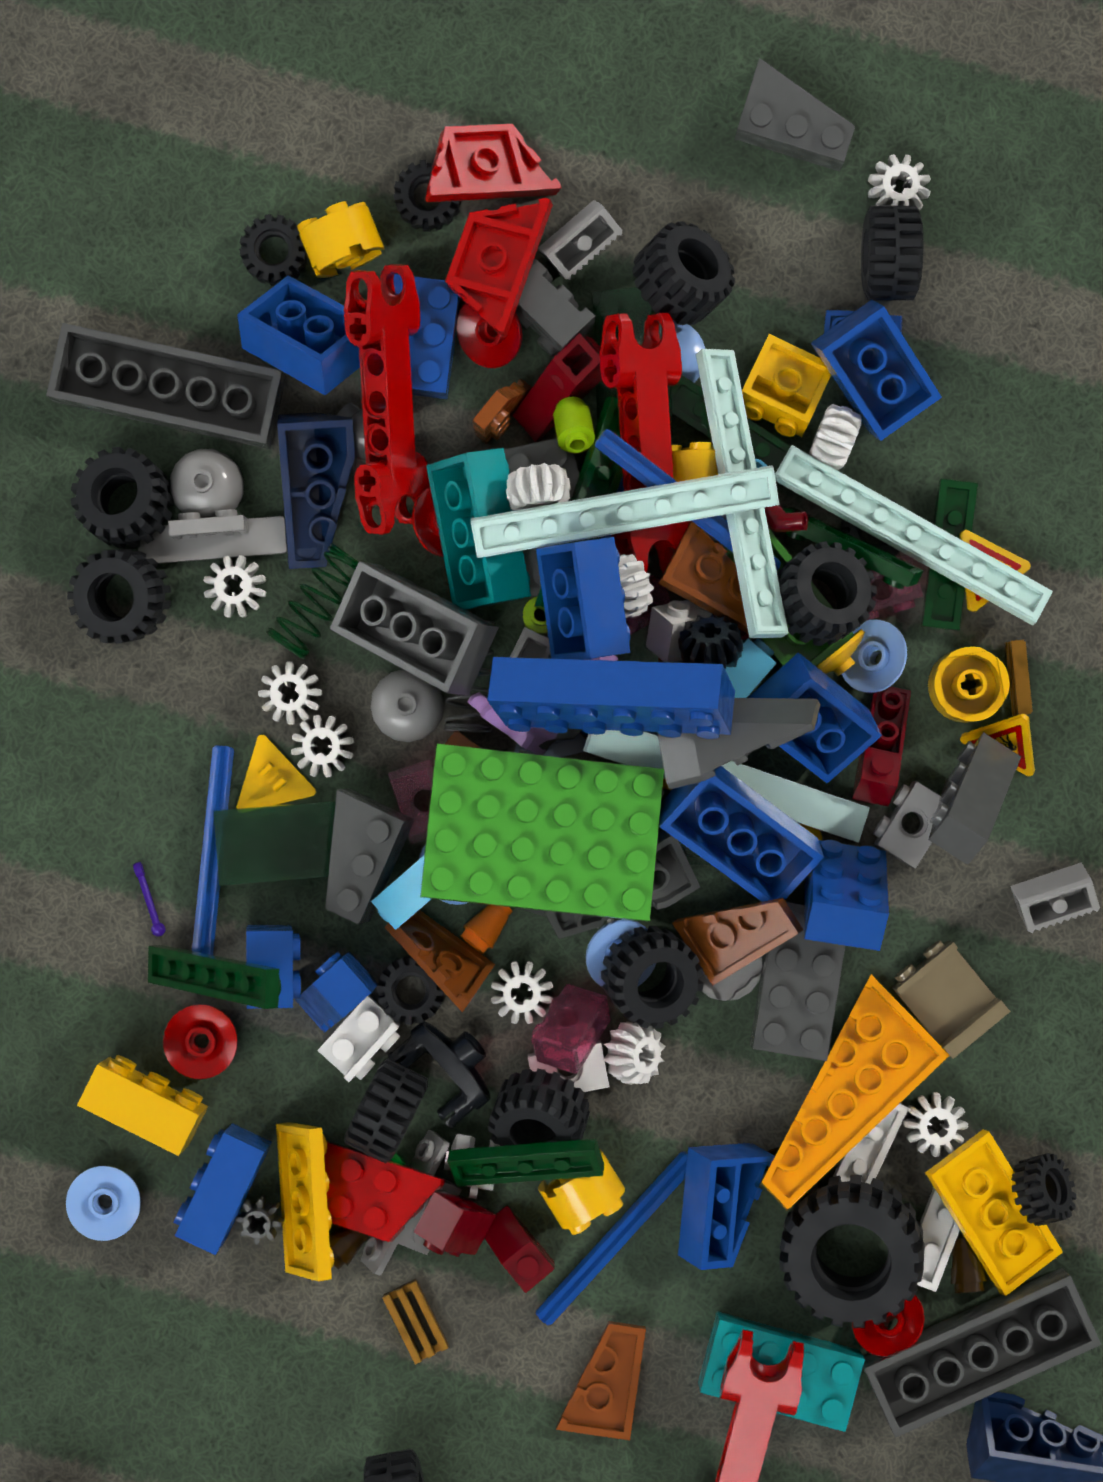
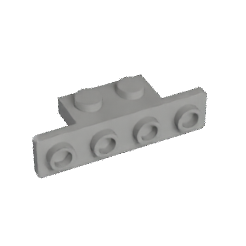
(215, 537)
(426, 1159)

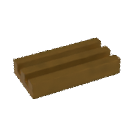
(1018, 677)
(429, 1350)

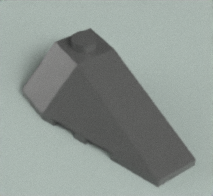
(754, 725)
(671, 883)

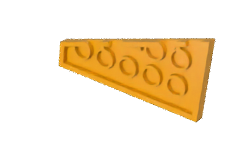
(866, 1075)

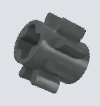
(259, 1209)

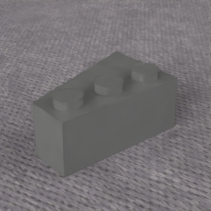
(363, 853)

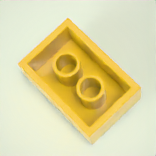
(143, 1104)

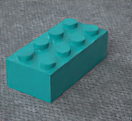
(467, 489)
(828, 1369)

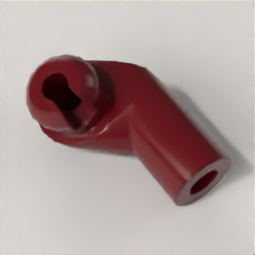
(781, 521)

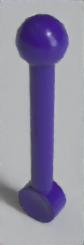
(157, 929)

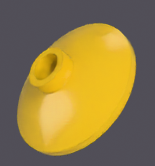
(841, 658)

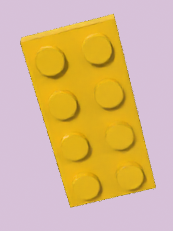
(980, 1198)
(304, 1201)

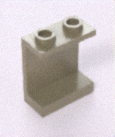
(949, 998)

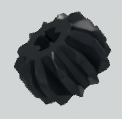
(711, 641)

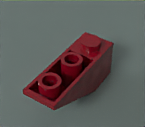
(569, 374)
(881, 762)

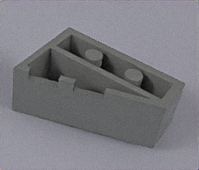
(792, 121)

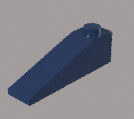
(315, 471)
(1024, 1446)

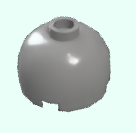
(206, 483)
(406, 706)

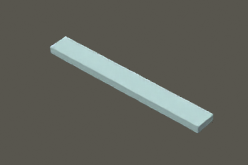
(625, 511)
(748, 528)
(912, 535)
(796, 800)

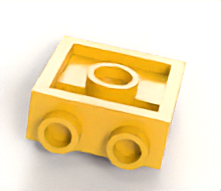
(785, 386)

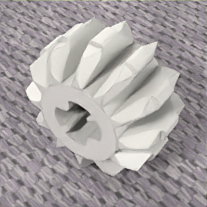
(889, 174)
(836, 436)
(537, 486)
(248, 585)
(635, 585)
(278, 697)
(322, 758)
(529, 1002)
(634, 1053)
(929, 1137)

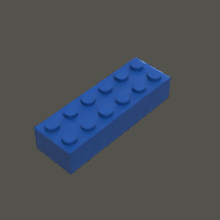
(612, 696)

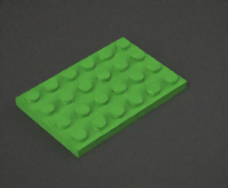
(542, 833)

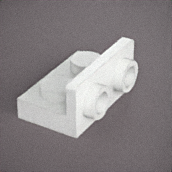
(360, 1038)

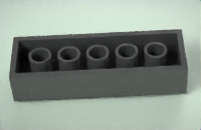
(166, 386)
(982, 1352)

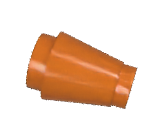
(486, 927)

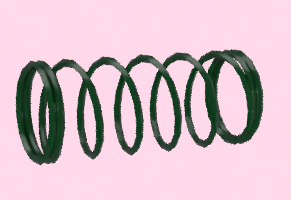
(338, 554)

